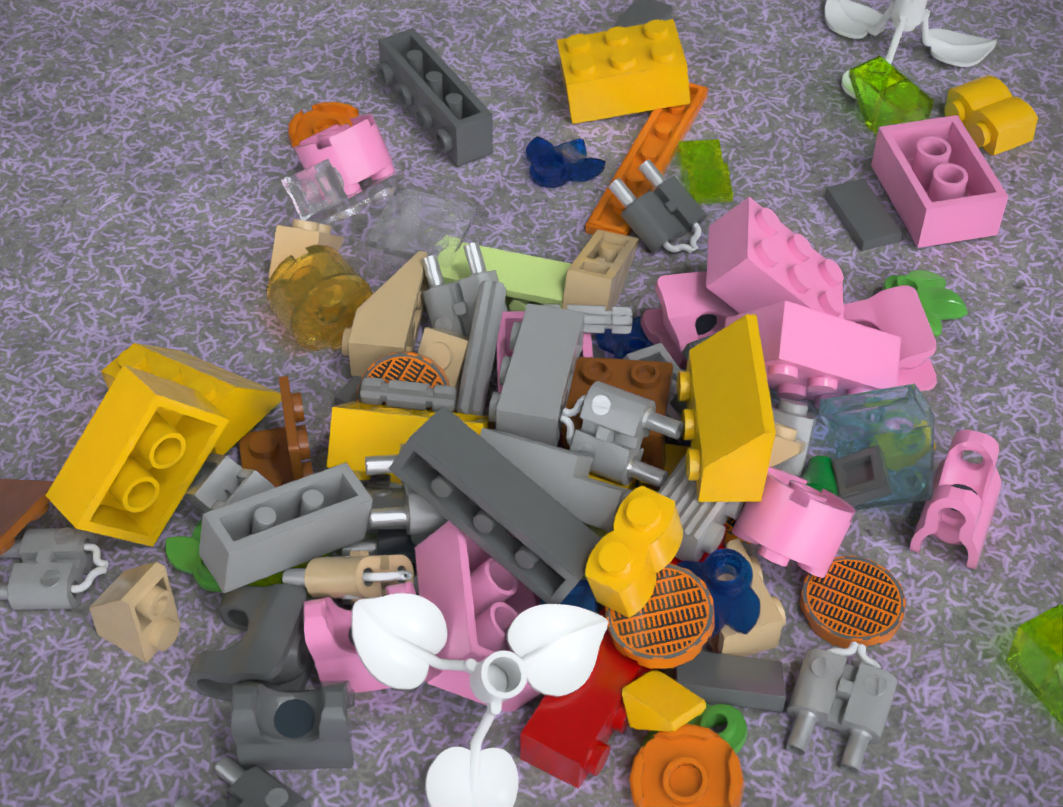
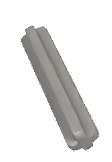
(481, 348)

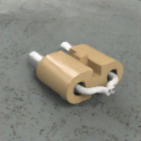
(351, 576)

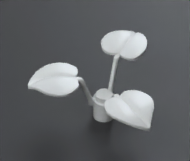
(858, 20)
(549, 648)

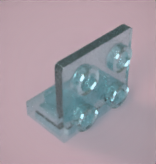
(901, 426)

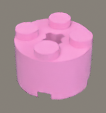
(353, 151)
(795, 523)

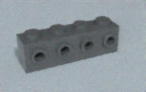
(435, 97)
(495, 502)

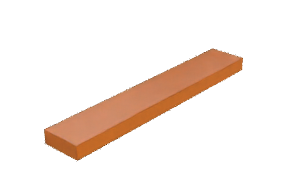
(655, 142)

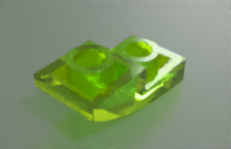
(704, 171)

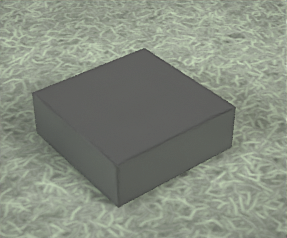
(862, 476)

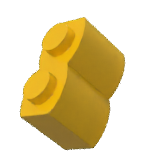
(992, 114)
(627, 559)

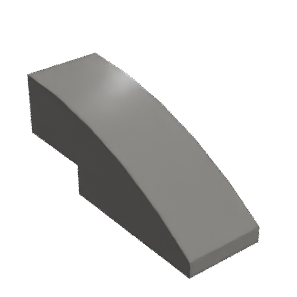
(562, 476)
(223, 483)

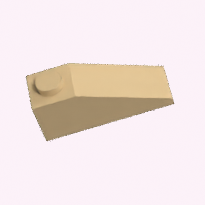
(600, 270)
(388, 319)

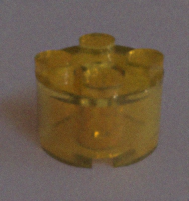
(317, 296)

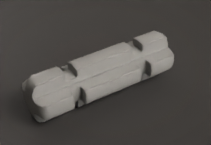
(598, 319)
(407, 394)

